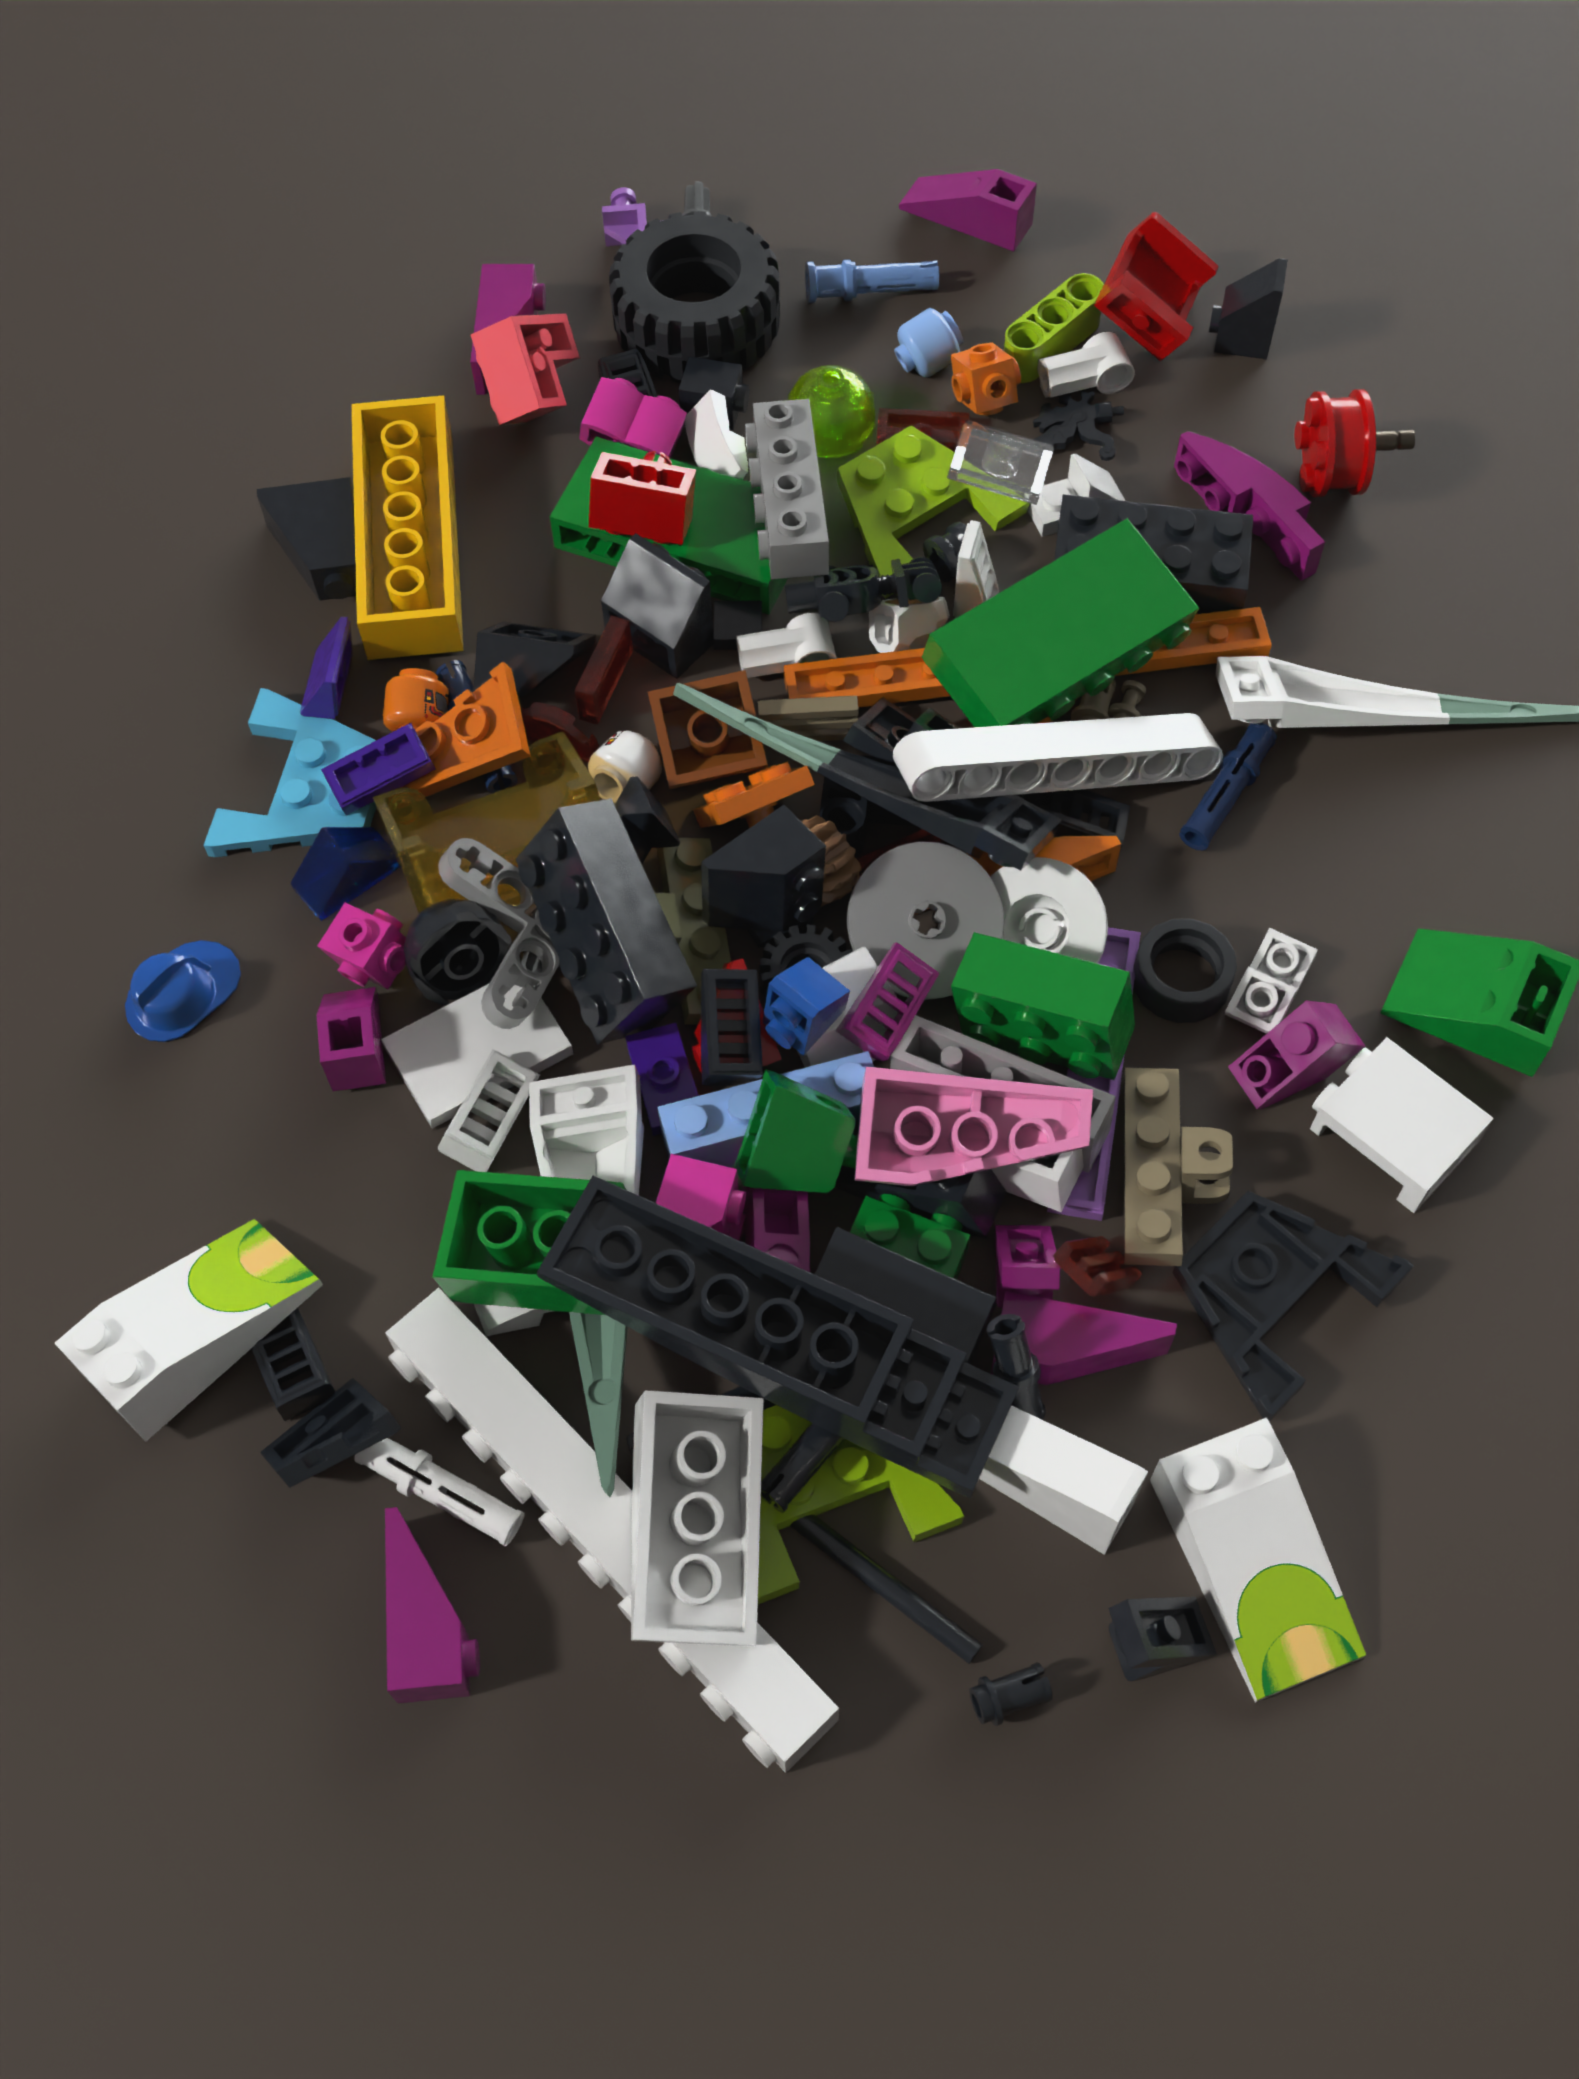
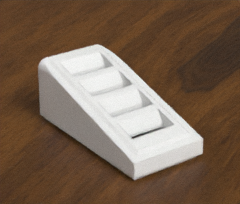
(975, 571)
(473, 1142)

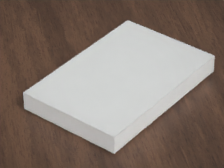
(449, 1047)

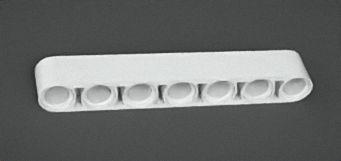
(1056, 756)

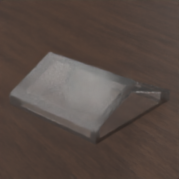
(1000, 462)

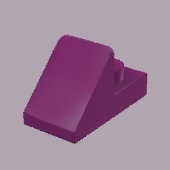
(1025, 1261)

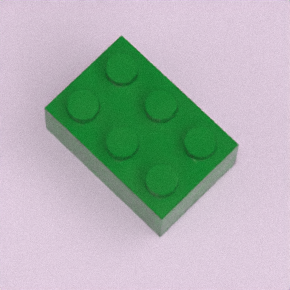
(1045, 1005)
(499, 1237)

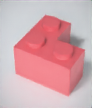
(521, 364)

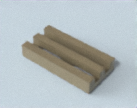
(812, 717)

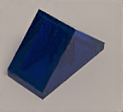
(342, 867)

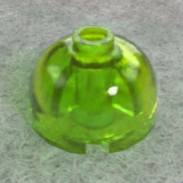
(839, 407)

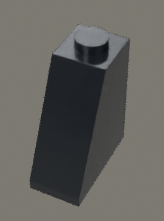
(316, 532)

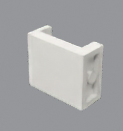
(1402, 1119)

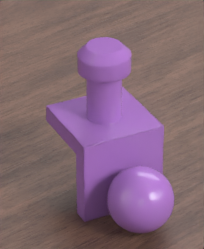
(622, 216)

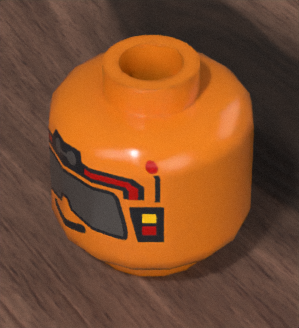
(414, 698)

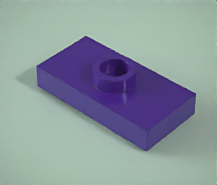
(378, 768)
(661, 1068)

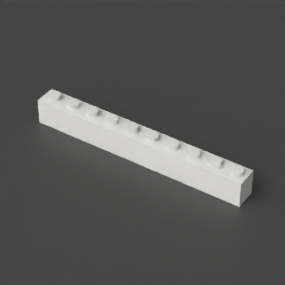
(561, 1475)

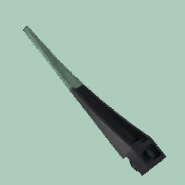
(1000, 825)

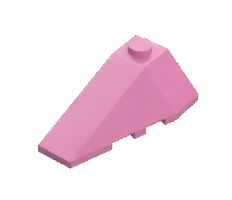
(949, 1126)

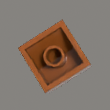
(699, 745)

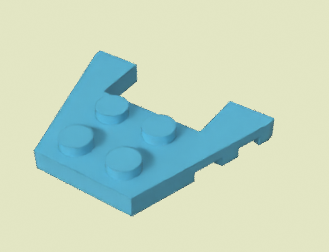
(303, 794)

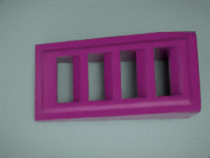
(862, 1035)

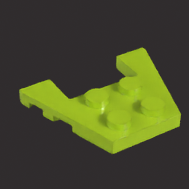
(903, 487)
(844, 1477)

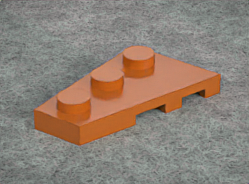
(475, 735)

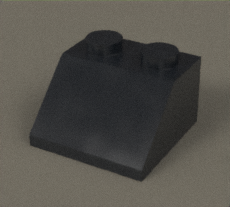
(765, 876)

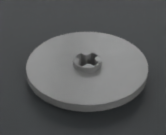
(910, 882)

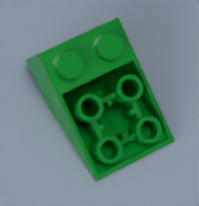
(1485, 994)

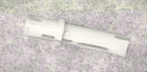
(498, 1519)

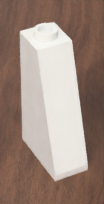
(1063, 1478)

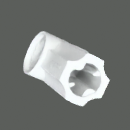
(1098, 364)
(802, 641)

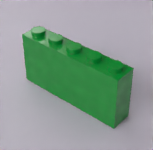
(718, 541)
(1061, 632)

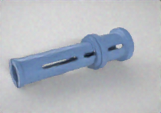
(850, 279)

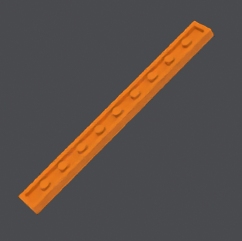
(906, 677)

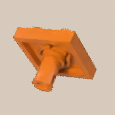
(755, 800)

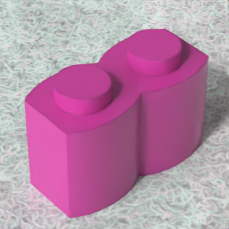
(629, 417)

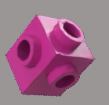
(365, 946)

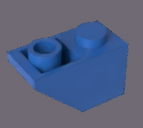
(803, 1005)

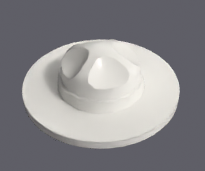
(1052, 909)

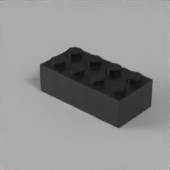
(1198, 546)
(604, 921)

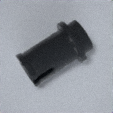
(1009, 1694)

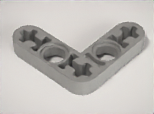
(530, 935)

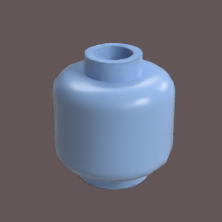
(928, 342)

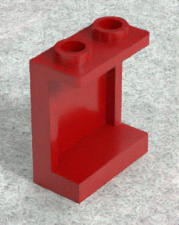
(1155, 285)

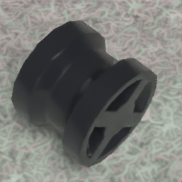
(945, 550)

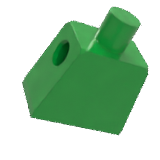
(795, 1138)

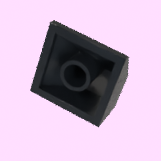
(529, 651)

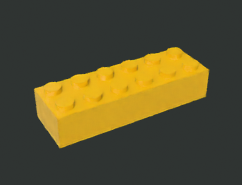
(405, 528)

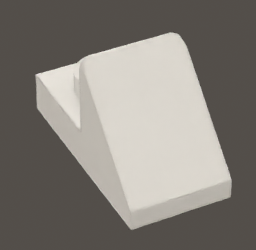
(1083, 480)

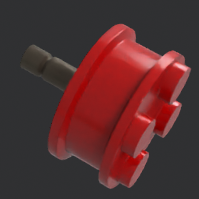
(1342, 443)

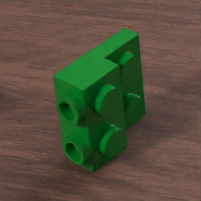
(930, 1242)

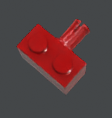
(642, 497)

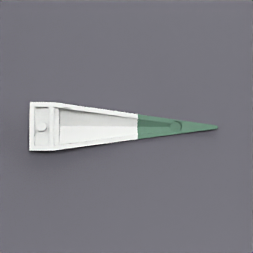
(1306, 697)
(583, 1130)

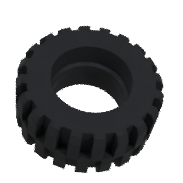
(690, 257)

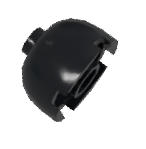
(454, 949)

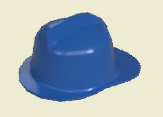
(180, 989)

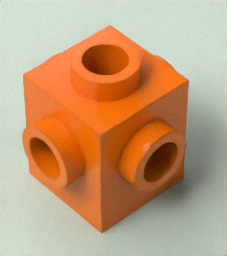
(985, 378)

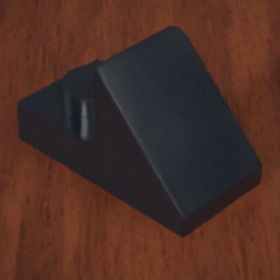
(645, 819)
(1159, 1635)

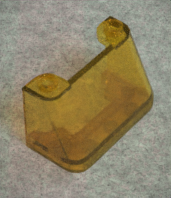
(499, 820)

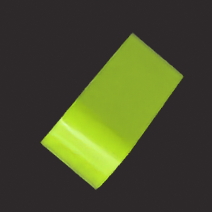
(1054, 324)

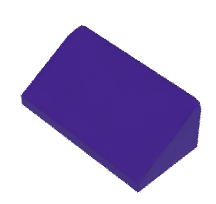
(329, 673)

